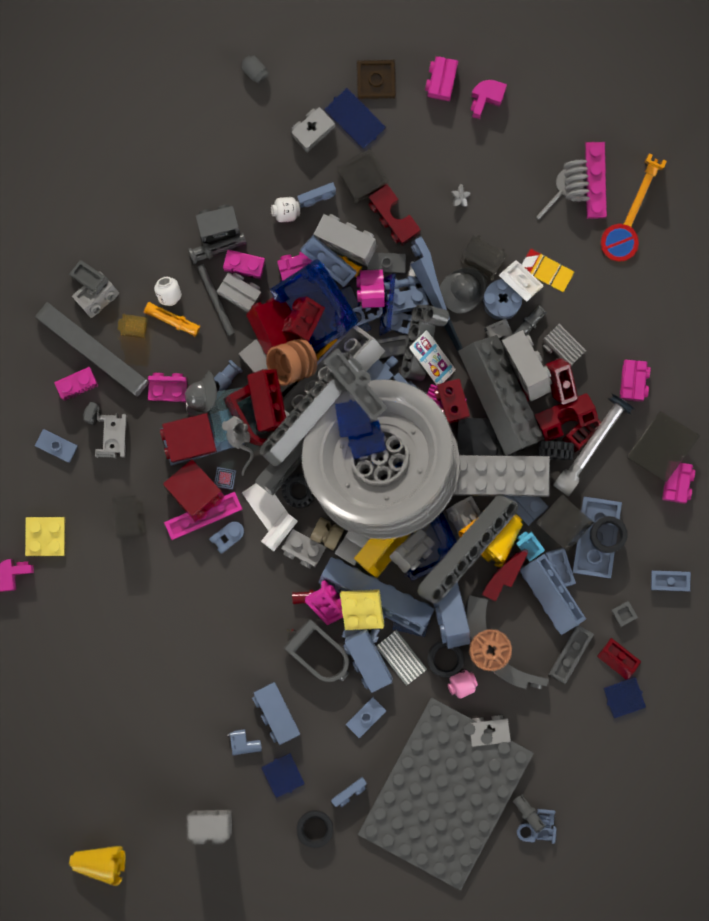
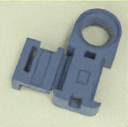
(546, 833)

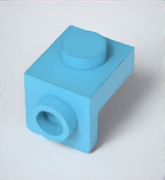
(530, 542)

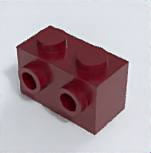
(453, 401)

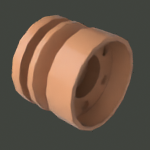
(292, 360)
(479, 647)

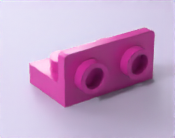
(167, 388)
(326, 603)

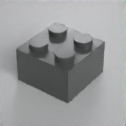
(217, 224)

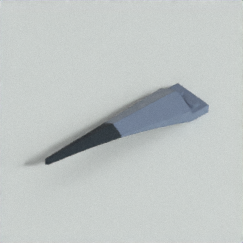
(426, 274)

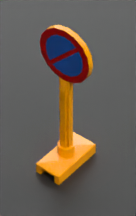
(620, 240)

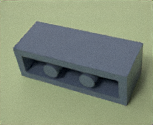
(367, 660)
(276, 713)

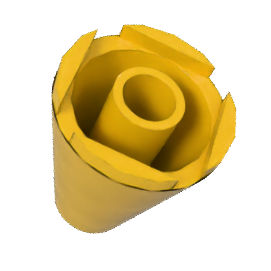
(502, 544)
(100, 864)

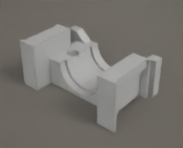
(112, 436)

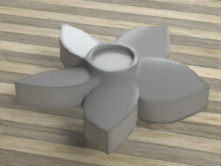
(460, 196)

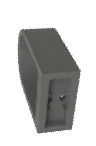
(297, 640)

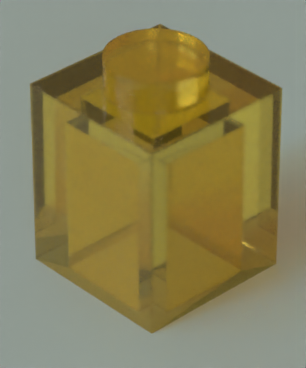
(132, 326)

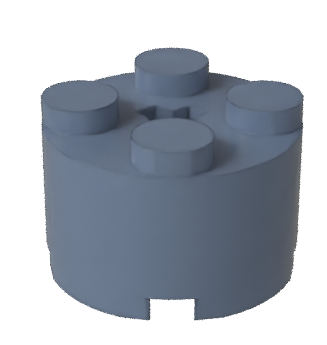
(501, 310)

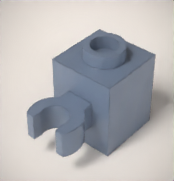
(381, 371)

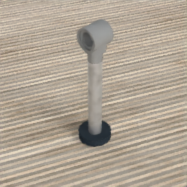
(569, 478)

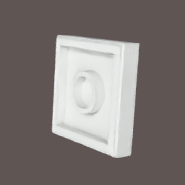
(521, 280)

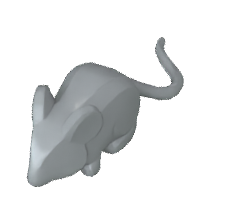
(237, 435)

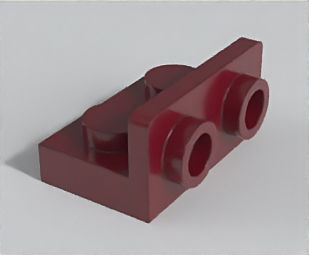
(303, 318)

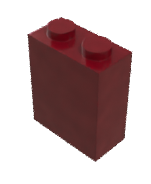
(268, 323)
(188, 438)
(193, 490)

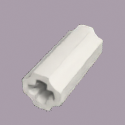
(279, 531)

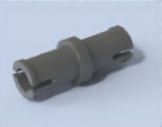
(529, 323)
(529, 813)

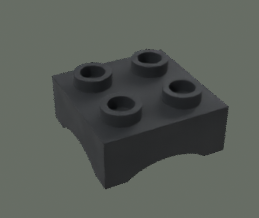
(476, 437)

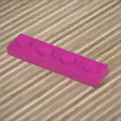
(597, 179)
(185, 524)

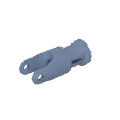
(225, 377)

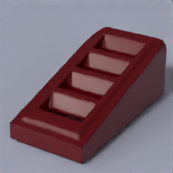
(574, 438)

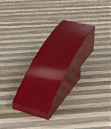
(504, 575)

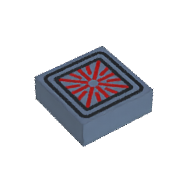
(225, 478)

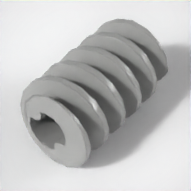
(575, 180)

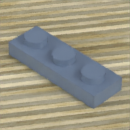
(333, 263)

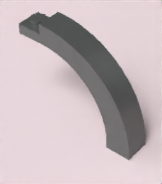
(477, 623)

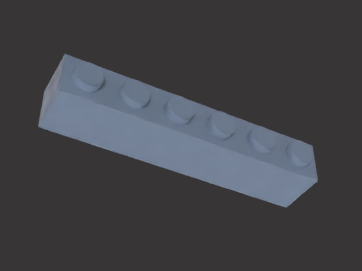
(395, 605)

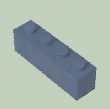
(552, 594)

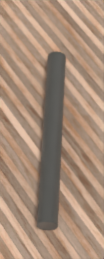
(215, 299)

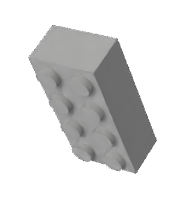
(209, 825)

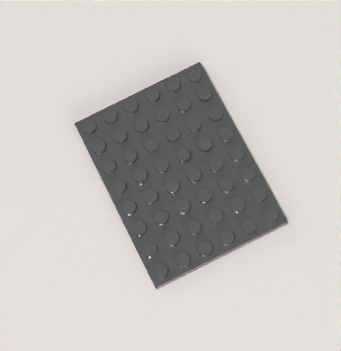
(444, 795)

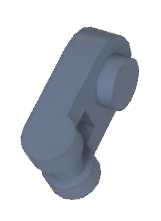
(396, 324)
(234, 532)

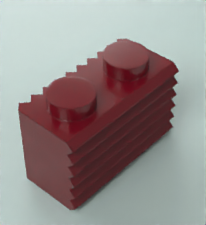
(562, 379)

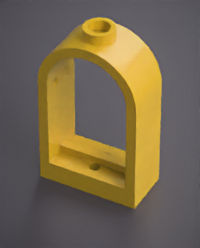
(376, 552)

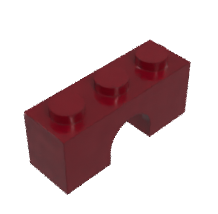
(402, 229)
(552, 419)

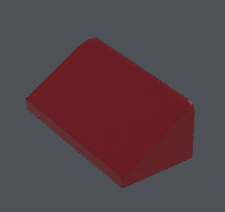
(619, 659)

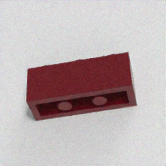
(266, 399)

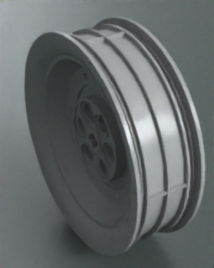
(411, 493)

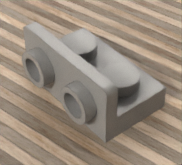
(92, 302)
(463, 513)
(303, 548)

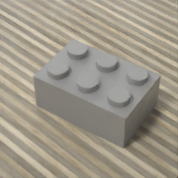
(346, 239)
(527, 365)

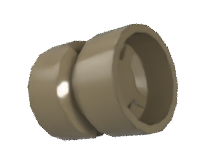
(327, 533)

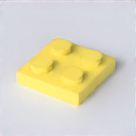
(45, 536)
(362, 609)

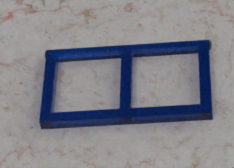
(389, 304)

